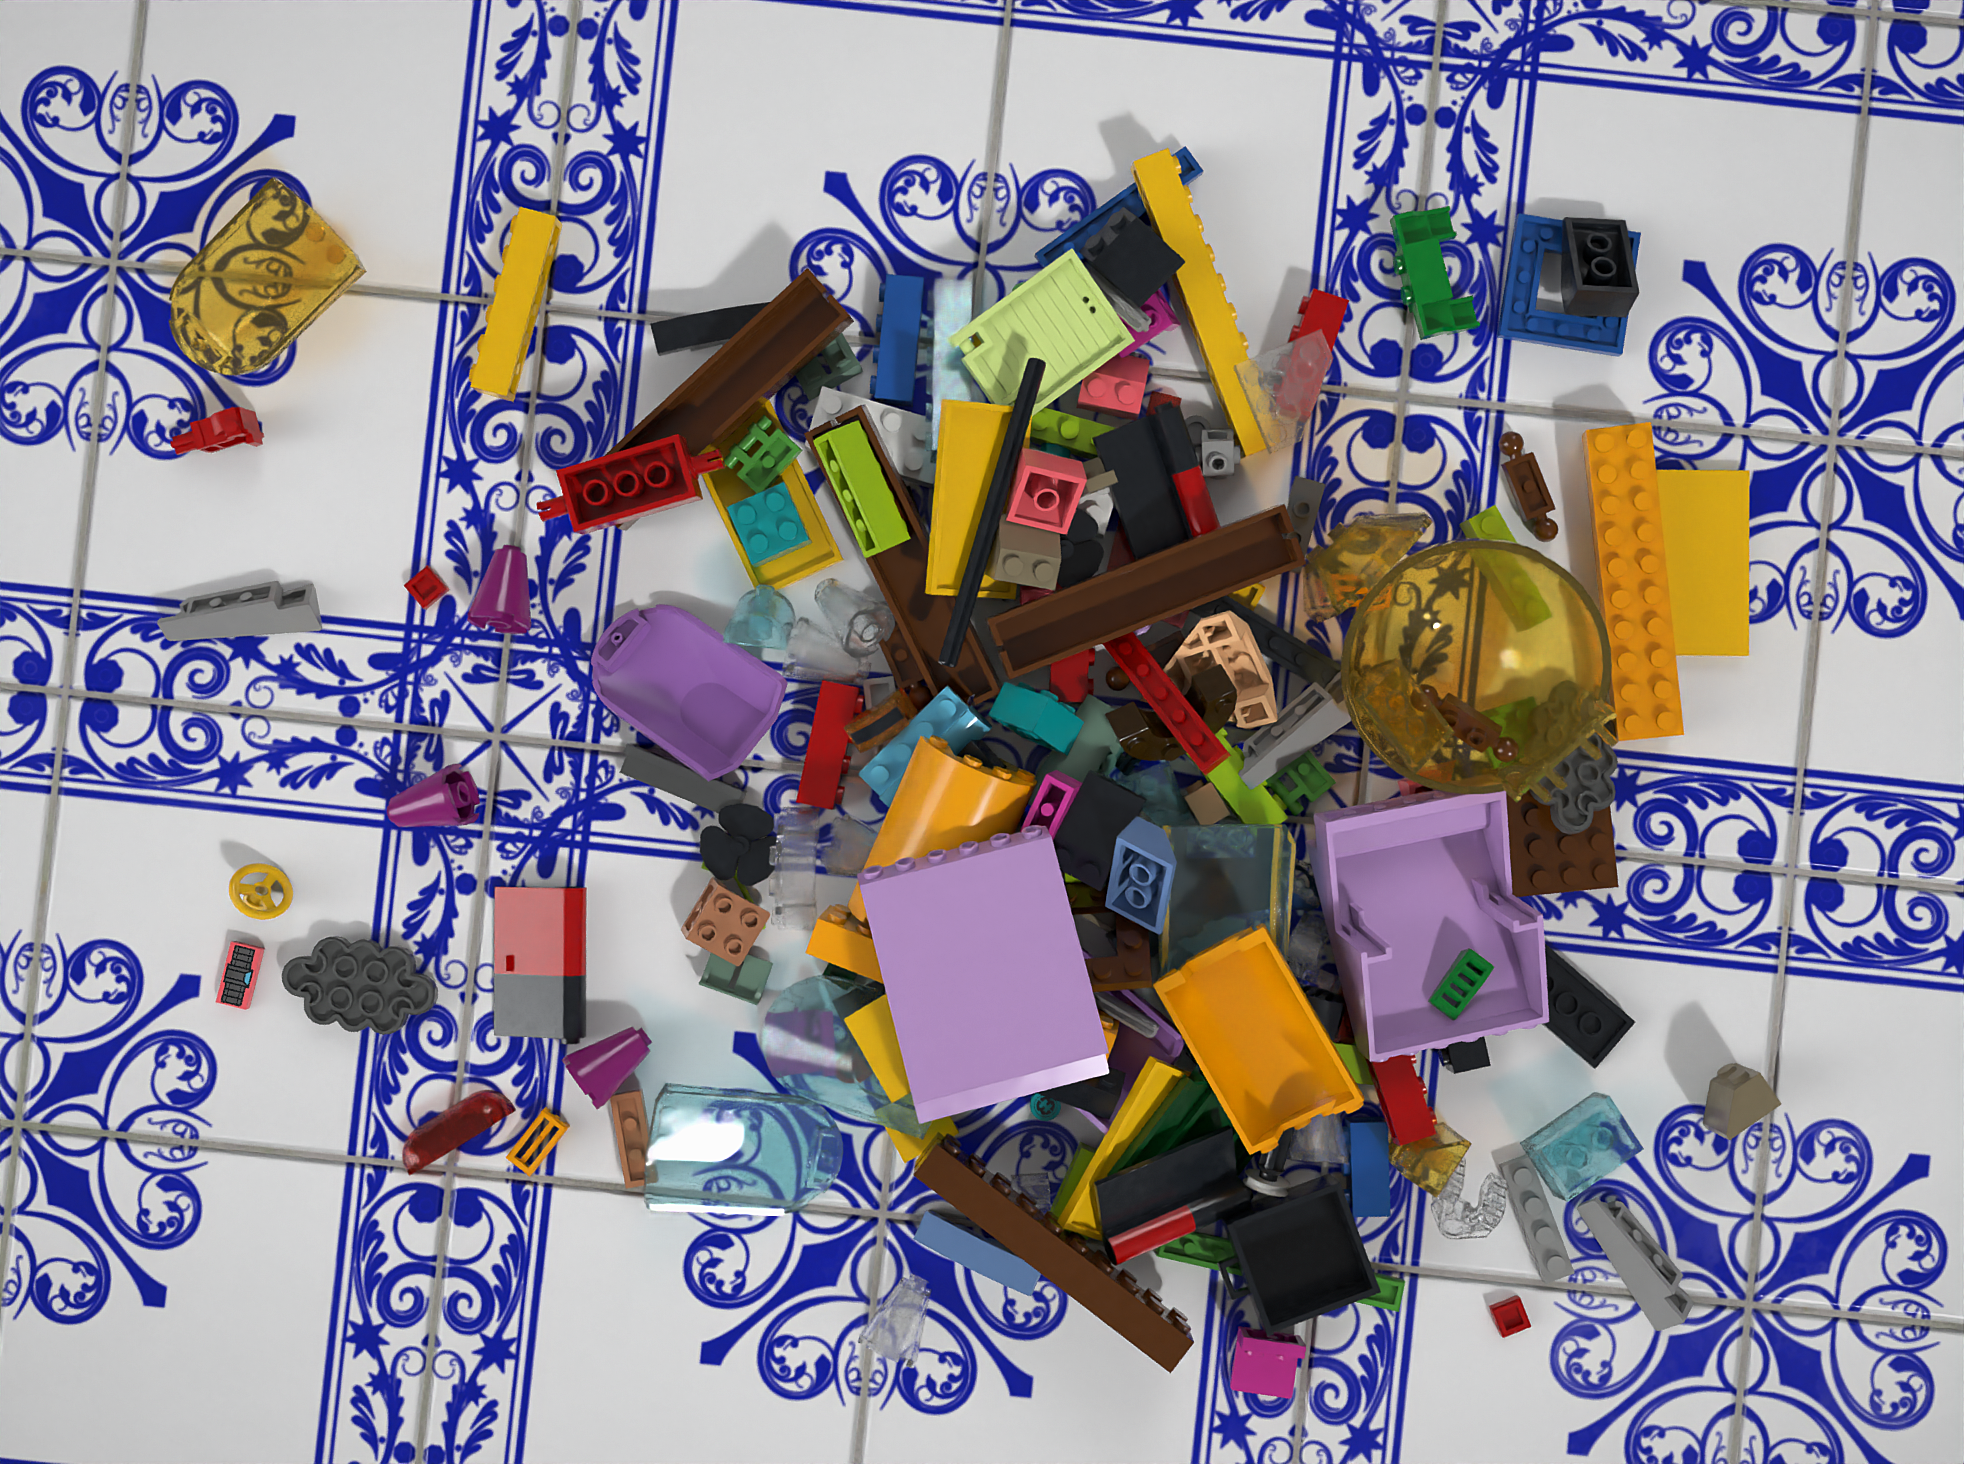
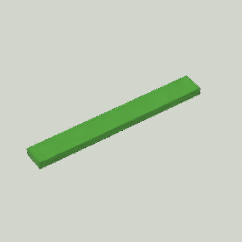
(1207, 1250)

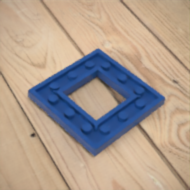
(1518, 314)

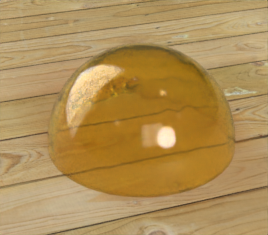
(1503, 637)

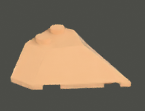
(1228, 642)

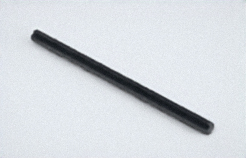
(992, 512)

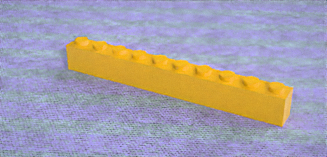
(1199, 290)

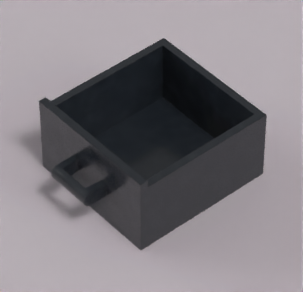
(1298, 1254)

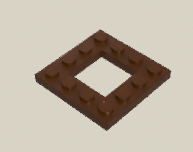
(1133, 964)

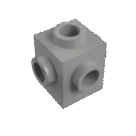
(1218, 453)

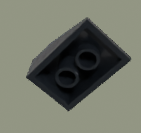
(1131, 256)
(1597, 268)
(1091, 827)

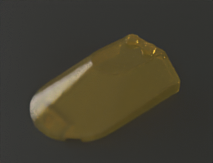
(260, 283)
(1356, 558)

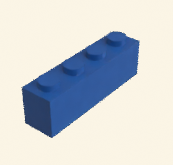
(898, 340)

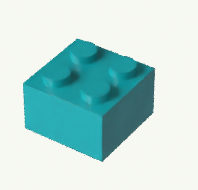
(769, 525)
(1037, 716)

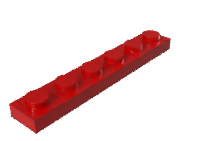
(1167, 702)

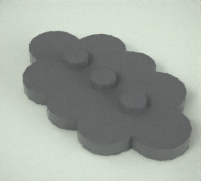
(1587, 788)
(359, 985)

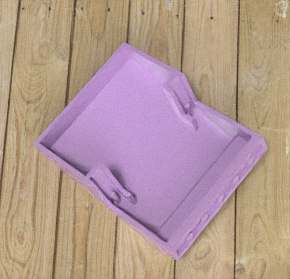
(1403, 896)
(984, 973)

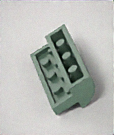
(1093, 749)

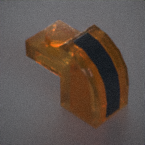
(881, 721)

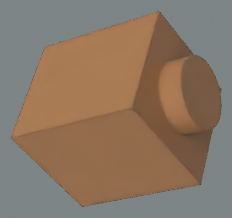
(1205, 803)

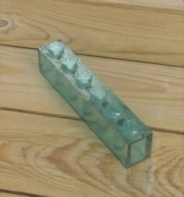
(949, 378)

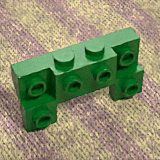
(1425, 275)

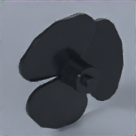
(1078, 552)
(723, 852)

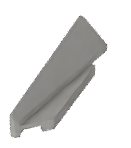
(245, 612)
(1298, 729)
(1639, 1262)

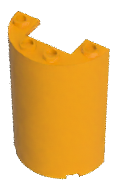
(944, 805)
(1257, 1038)

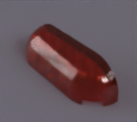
(454, 1128)

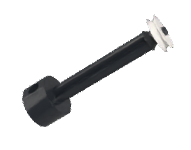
(1330, 1010)

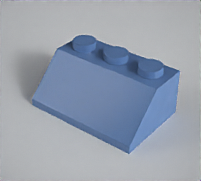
(1142, 875)

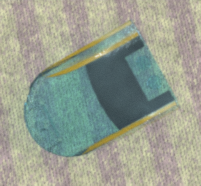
(1226, 883)

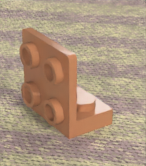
(724, 923)

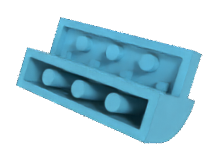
(943, 717)

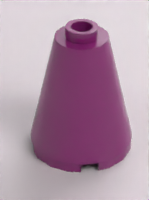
(504, 594)
(438, 800)
(607, 1063)

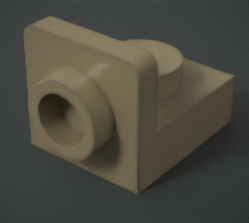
(1097, 477)

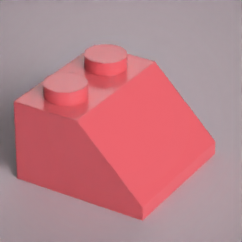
(1115, 387)
(1045, 491)

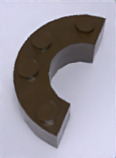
(1149, 739)

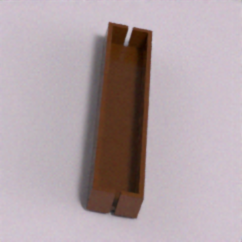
(745, 370)
(902, 579)
(1145, 591)
(1054, 1251)

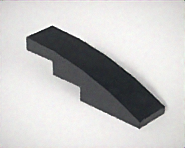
(702, 329)

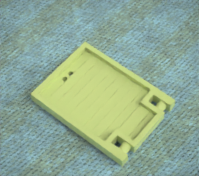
(1046, 322)

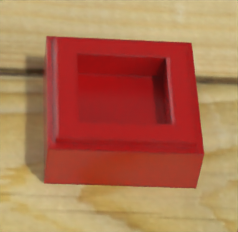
(426, 587)
(1510, 1316)

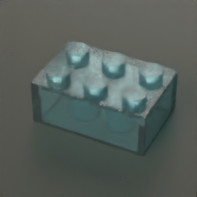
(1581, 1146)

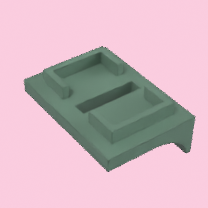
(841, 362)
(750, 980)

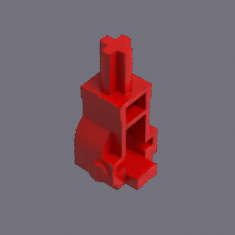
(220, 432)

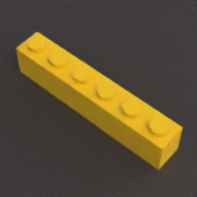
(516, 304)

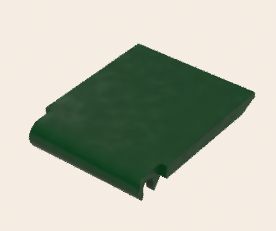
(1183, 1116)

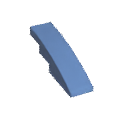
(976, 1252)

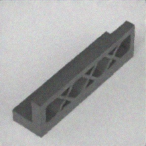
(679, 779)

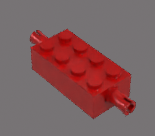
(630, 484)

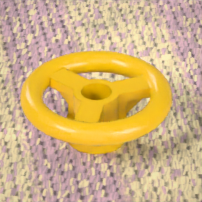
(254, 904)

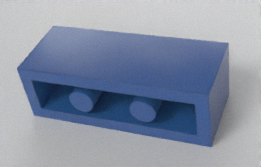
(1367, 1166)

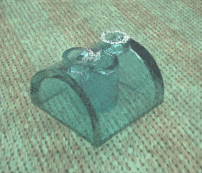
(761, 620)
(1163, 795)

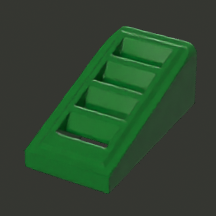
(1477, 979)

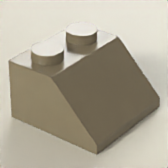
(1024, 555)
(1737, 1100)

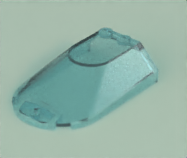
(819, 1057)
(738, 1151)

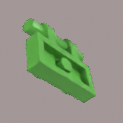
(769, 461)
(1308, 777)

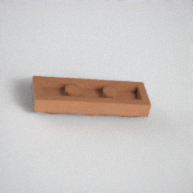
(631, 1133)

